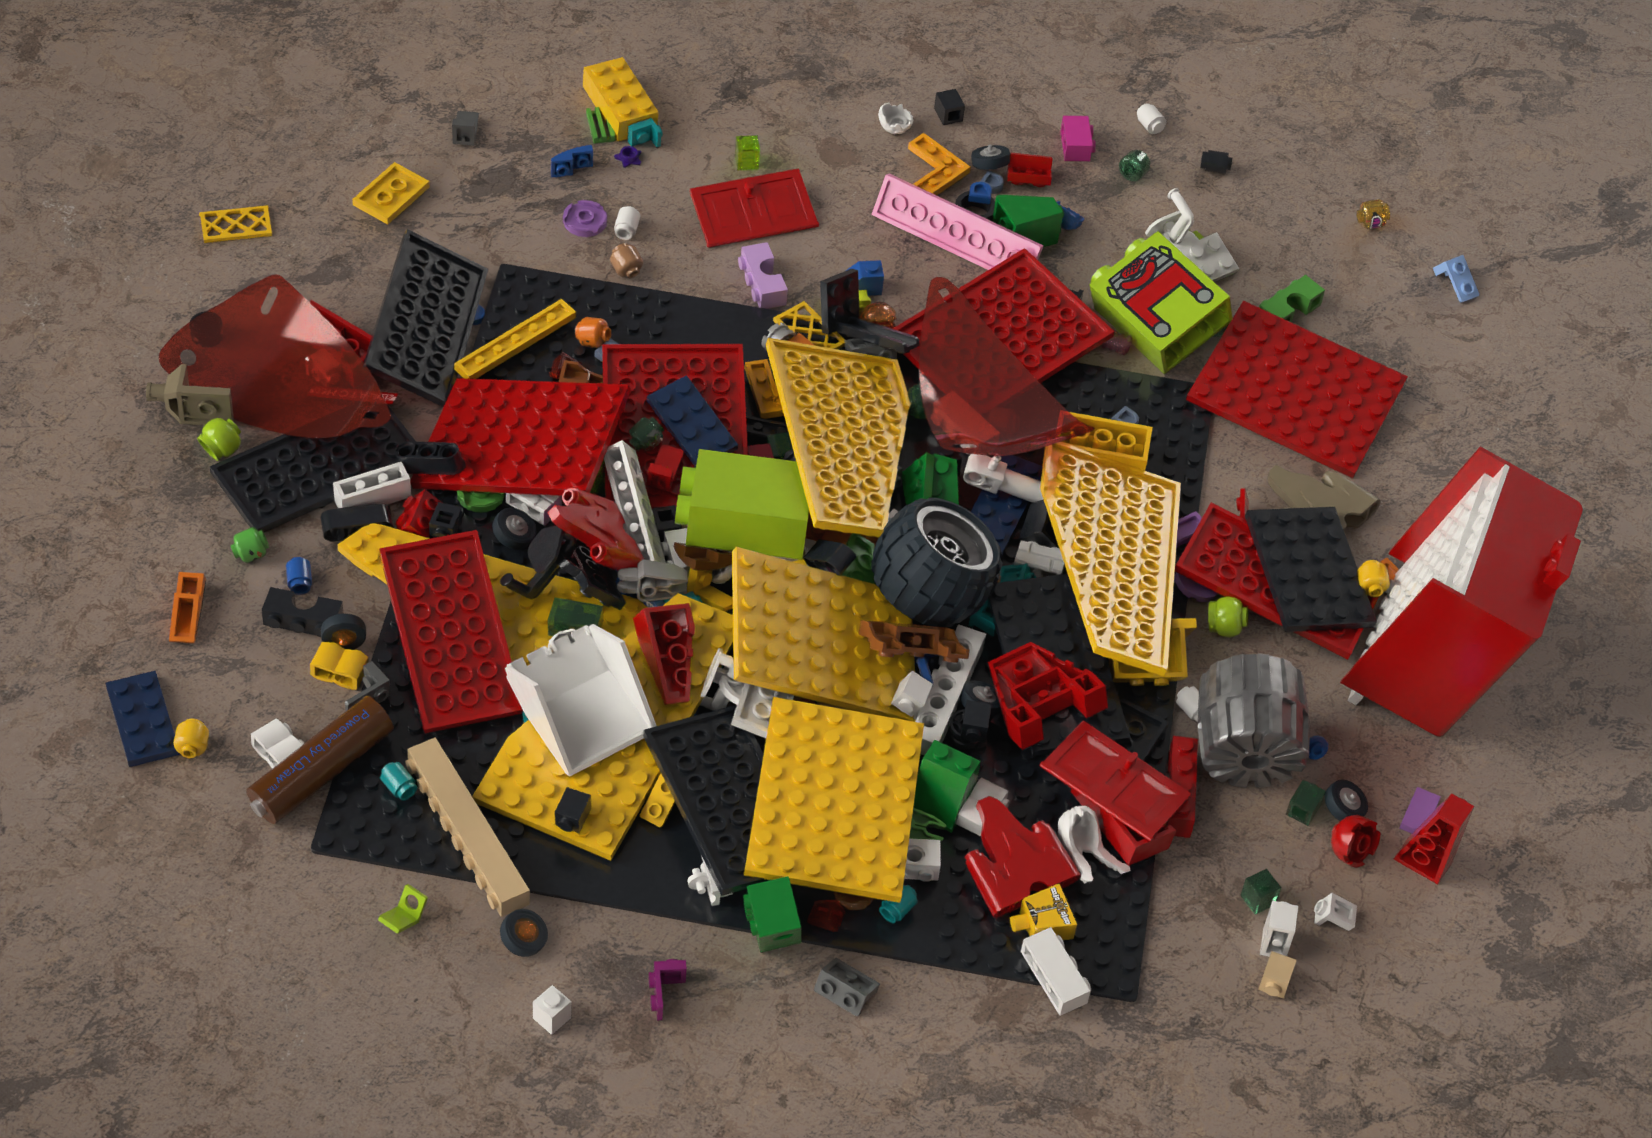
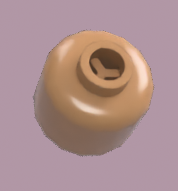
(626, 260)

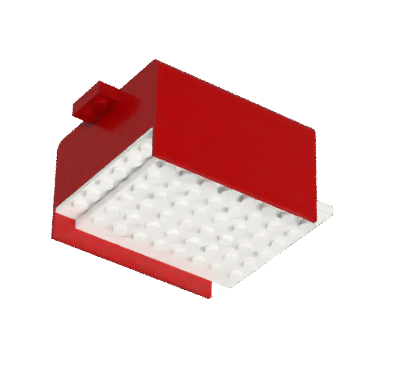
(1469, 592)

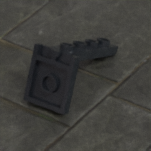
(842, 314)

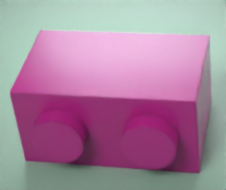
(1077, 138)

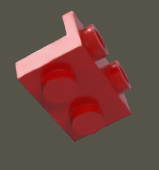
(1029, 169)
(417, 513)

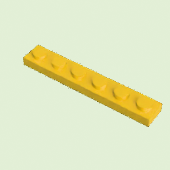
(515, 340)

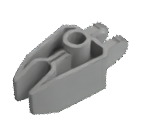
(653, 580)

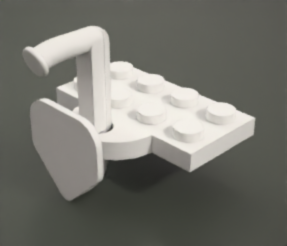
(1207, 253)
(752, 701)

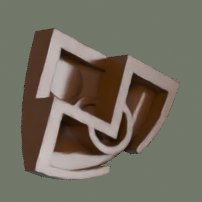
(702, 558)

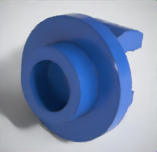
(1317, 747)

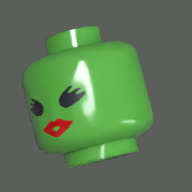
(249, 545)

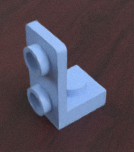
(1460, 277)

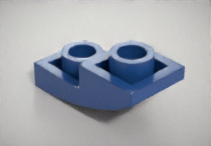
(571, 159)

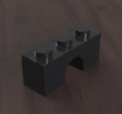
(281, 612)

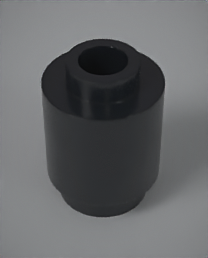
(1216, 161)

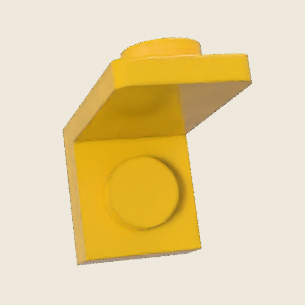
(699, 583)
(658, 804)

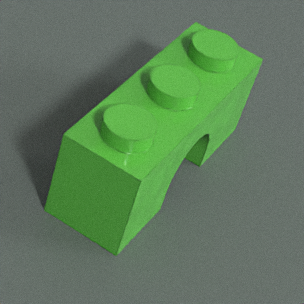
(1300, 294)

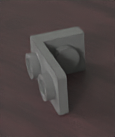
(465, 128)
(377, 686)

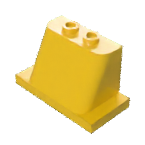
(1176, 661)

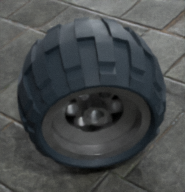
(936, 562)

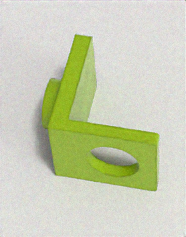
(404, 915)

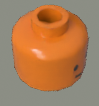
(592, 332)

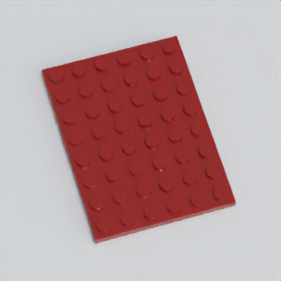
(1029, 314)
(712, 369)
(1297, 389)
(526, 435)

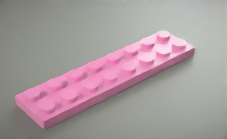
(948, 224)

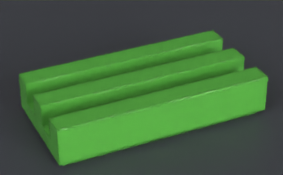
(603, 138)

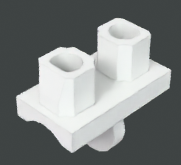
(703, 879)

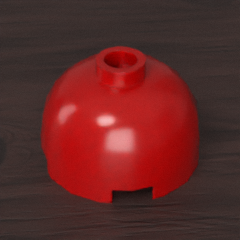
(1355, 839)

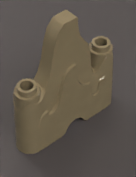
(1302, 491)

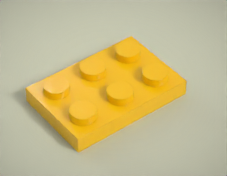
(391, 193)

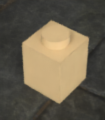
(1277, 974)

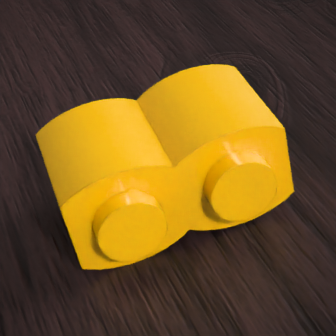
(338, 665)

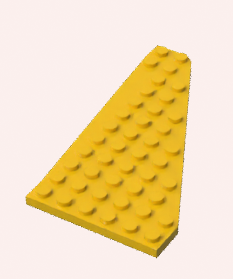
(522, 618)

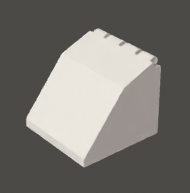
(582, 697)

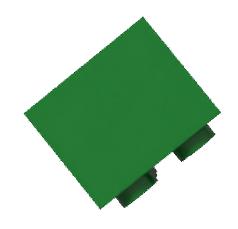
(772, 914)

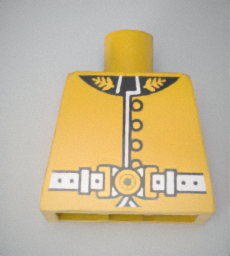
(1046, 910)

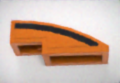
(187, 607)

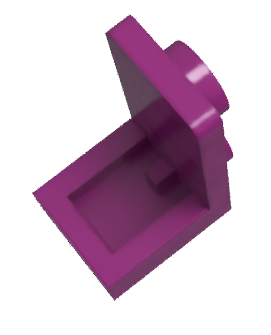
(665, 972)

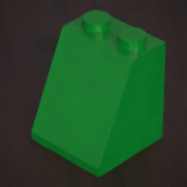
(1030, 216)
(945, 782)

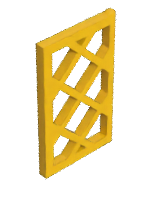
(225, 235)
(792, 313)

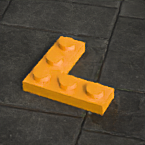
(947, 166)
(763, 389)

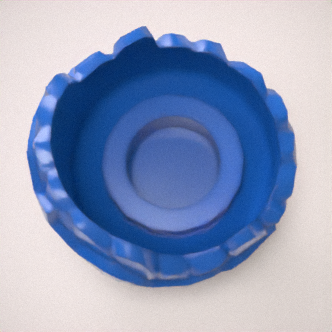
(1071, 219)

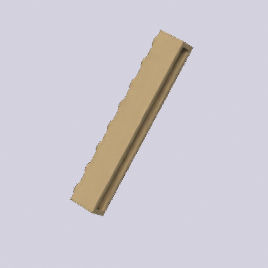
(468, 827)

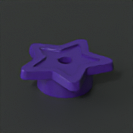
(628, 151)

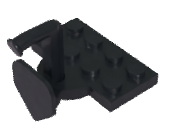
(557, 550)

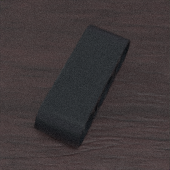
(430, 458)
(343, 522)
(830, 556)

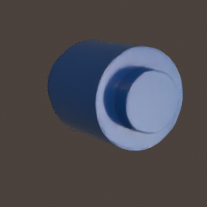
(299, 575)

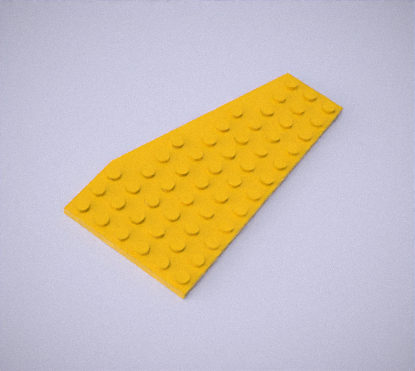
(1118, 550)
(529, 781)

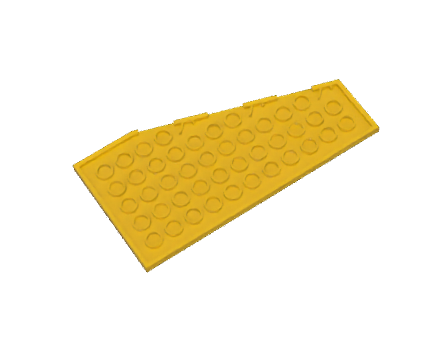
(845, 431)

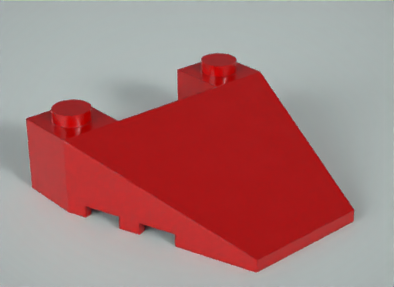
(1037, 685)

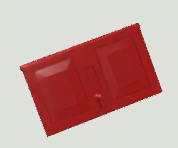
(753, 207)
(1116, 780)

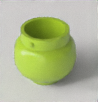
(220, 438)
(1227, 616)

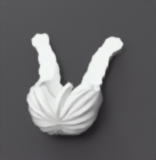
(1081, 833)

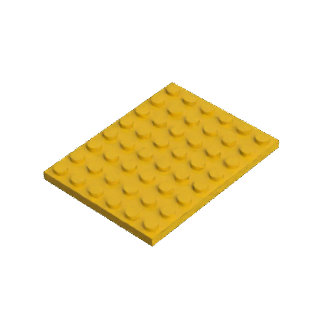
(802, 635)
(835, 799)

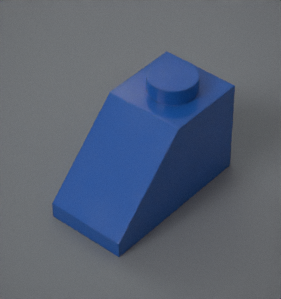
(870, 276)

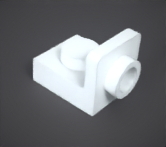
(1336, 911)

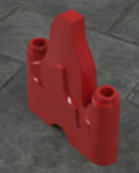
(599, 526)
(1018, 857)

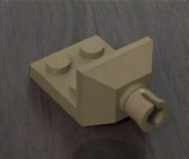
(191, 403)

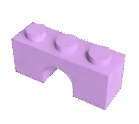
(767, 289)

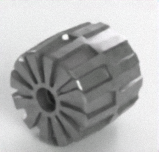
(1253, 720)

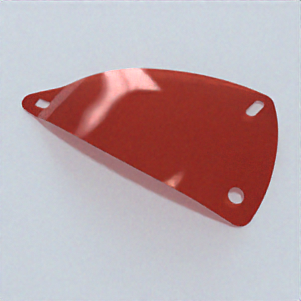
(267, 366)
(978, 388)

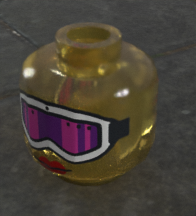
(1373, 213)

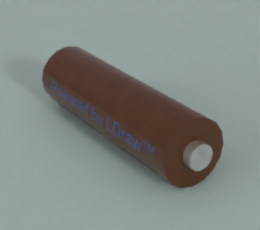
(319, 760)

